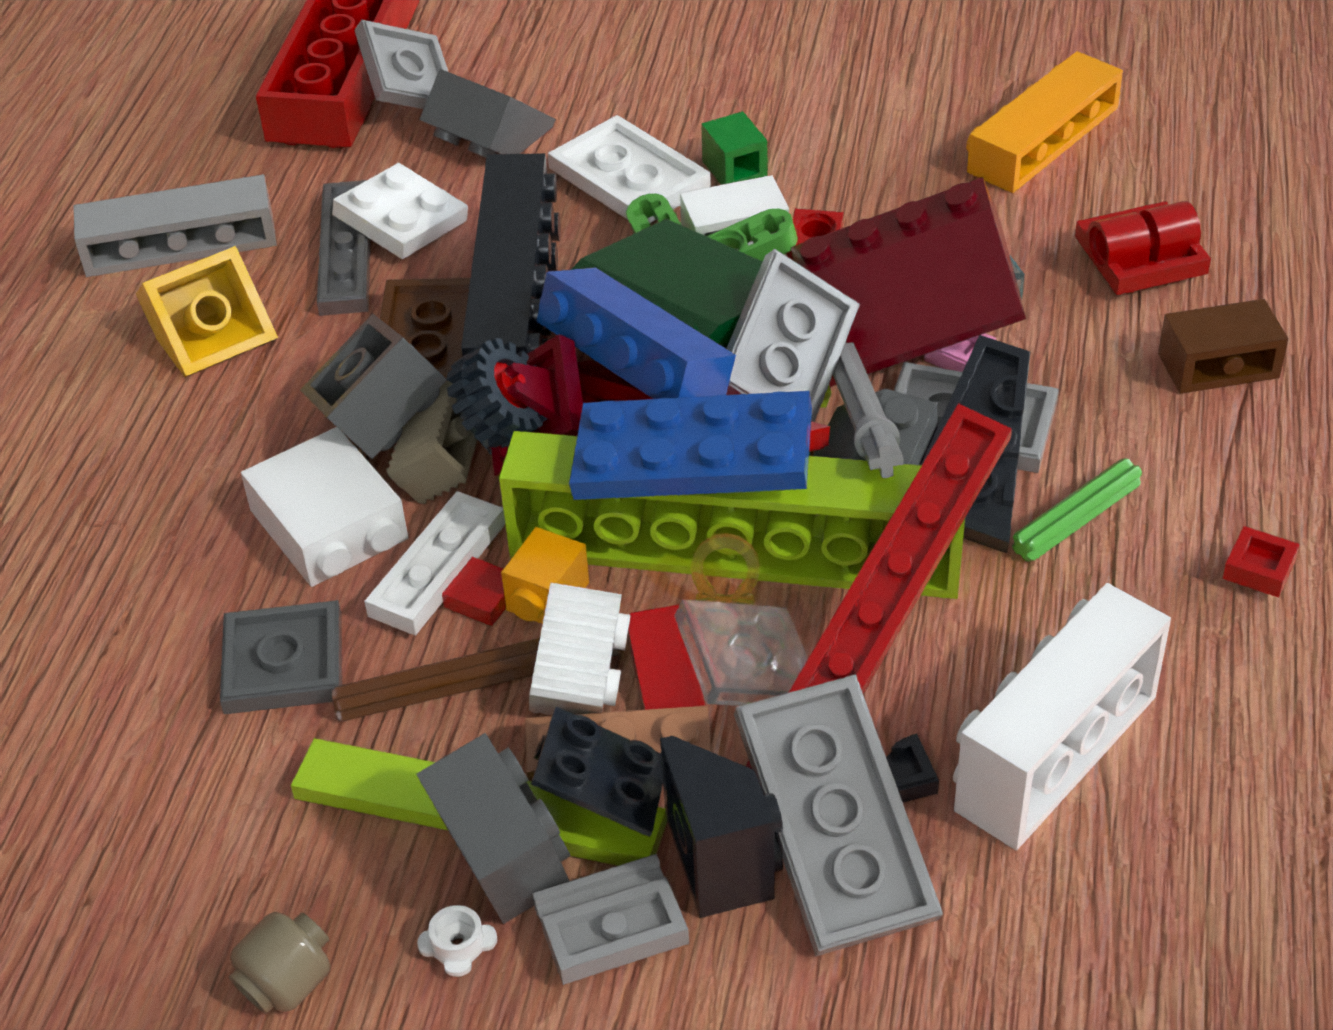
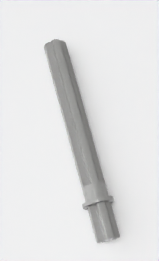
(875, 435)

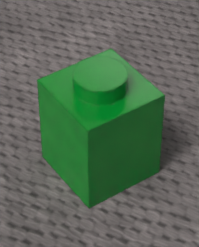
(734, 149)

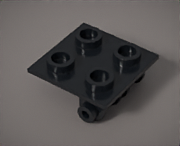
(600, 770)

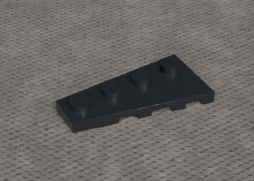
(995, 387)

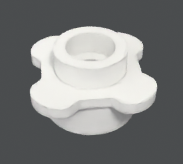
(452, 924)

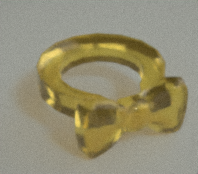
(743, 592)

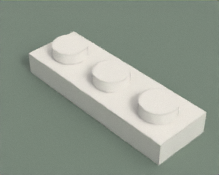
(425, 570)

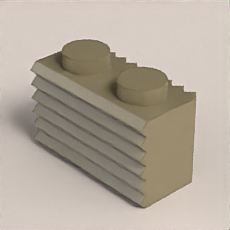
(433, 451)

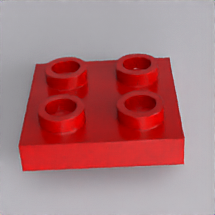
(1145, 245)

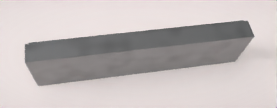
(342, 259)

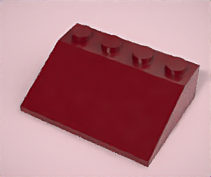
(920, 275)

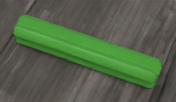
(1076, 509)

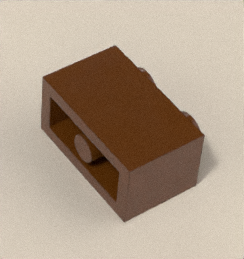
(1222, 346)

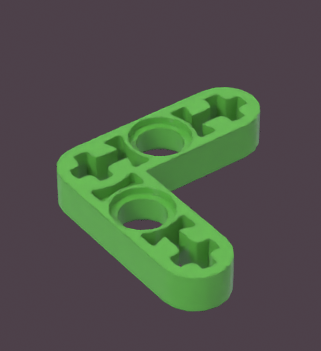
(754, 228)

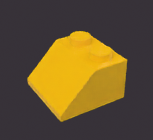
(206, 312)

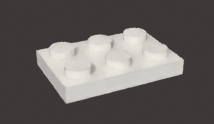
(624, 162)

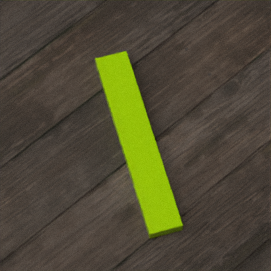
(389, 788)

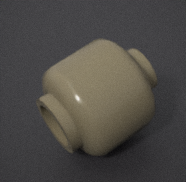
(280, 962)

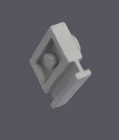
(610, 919)

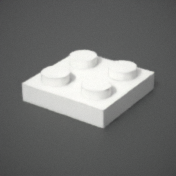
(400, 210)

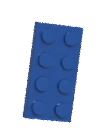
(692, 445)

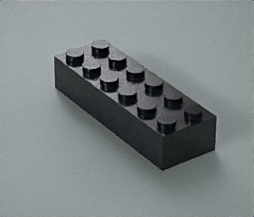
(512, 252)

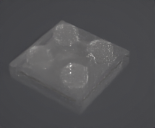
(740, 650)

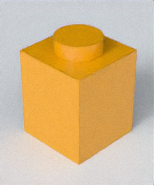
(536, 564)

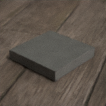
(281, 657)

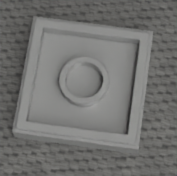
(400, 62)

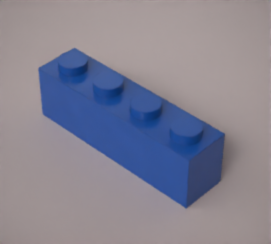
(633, 336)

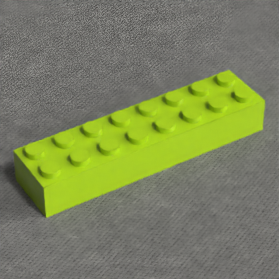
(799, 534)

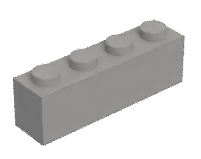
(173, 225)

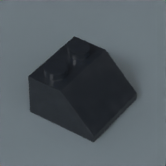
(720, 827)

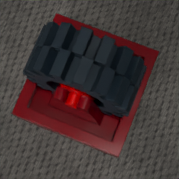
(517, 392)

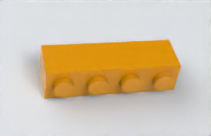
(1043, 121)

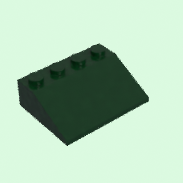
(683, 275)

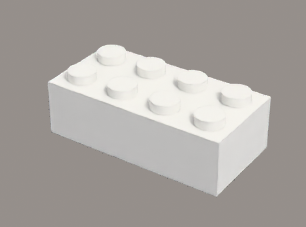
(1059, 714)

